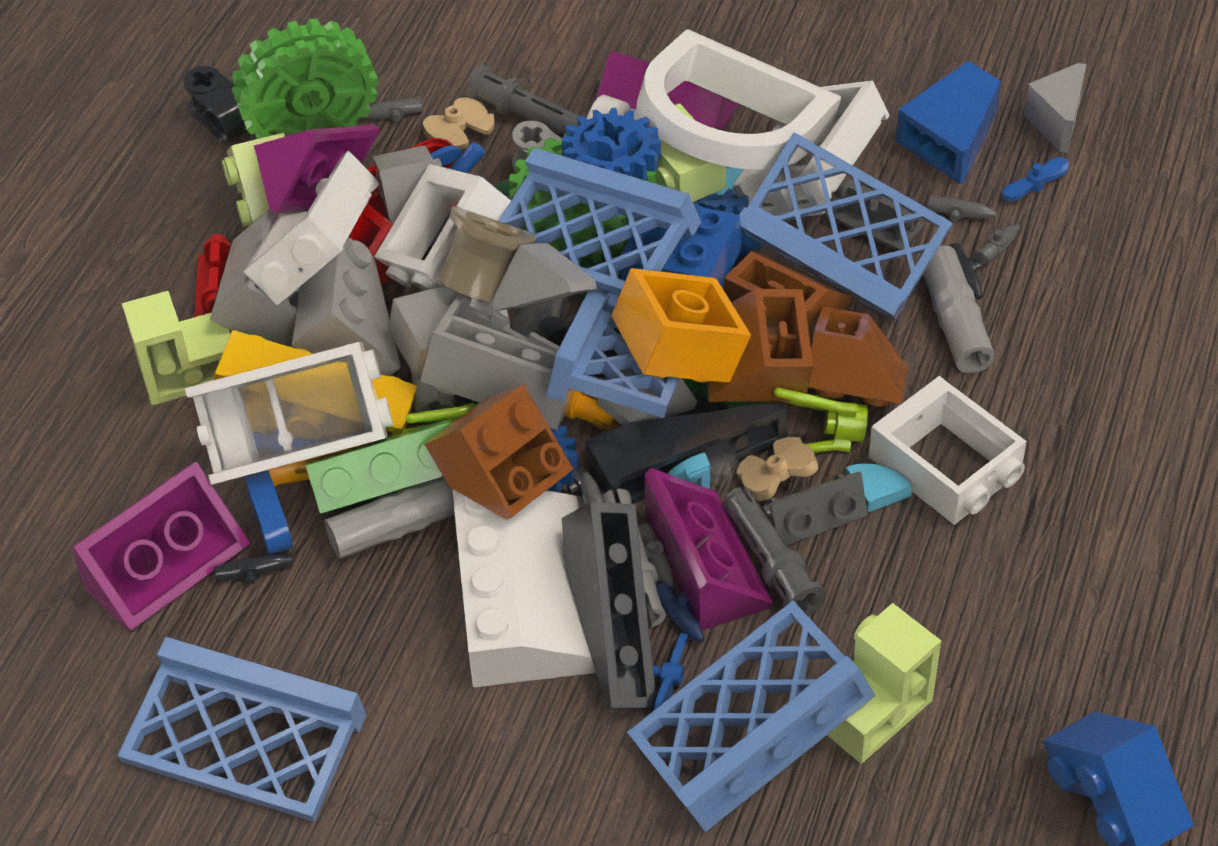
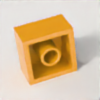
(680, 326)

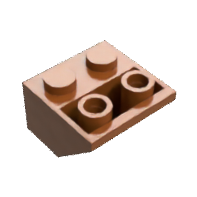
(768, 272)
(776, 351)
(855, 359)
(500, 453)

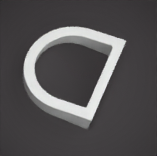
(744, 80)

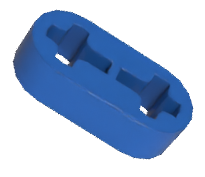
(268, 512)

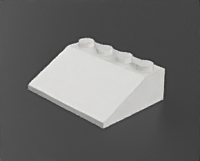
(519, 592)

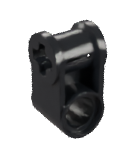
(213, 102)

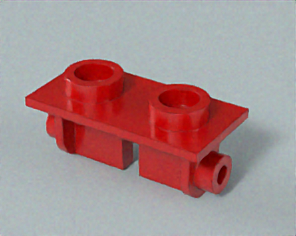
(210, 272)

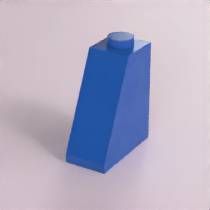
(950, 120)

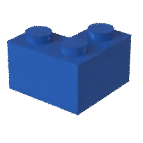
(1124, 775)

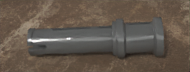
(511, 98)
(782, 567)

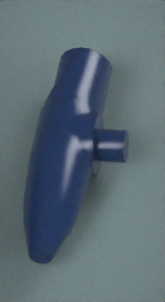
(679, 611)

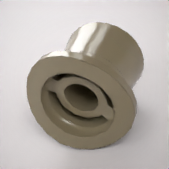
(480, 253)

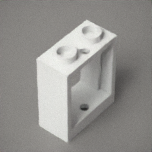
(423, 217)
(946, 405)

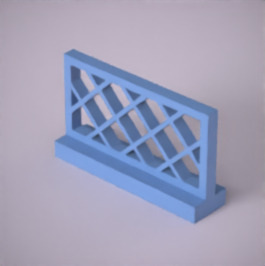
(615, 196)
(821, 260)
(583, 356)
(254, 685)
(771, 738)

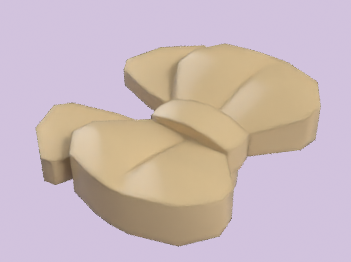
(463, 114)
(790, 459)

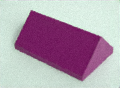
(624, 79)
(299, 161)
(158, 547)
(703, 550)

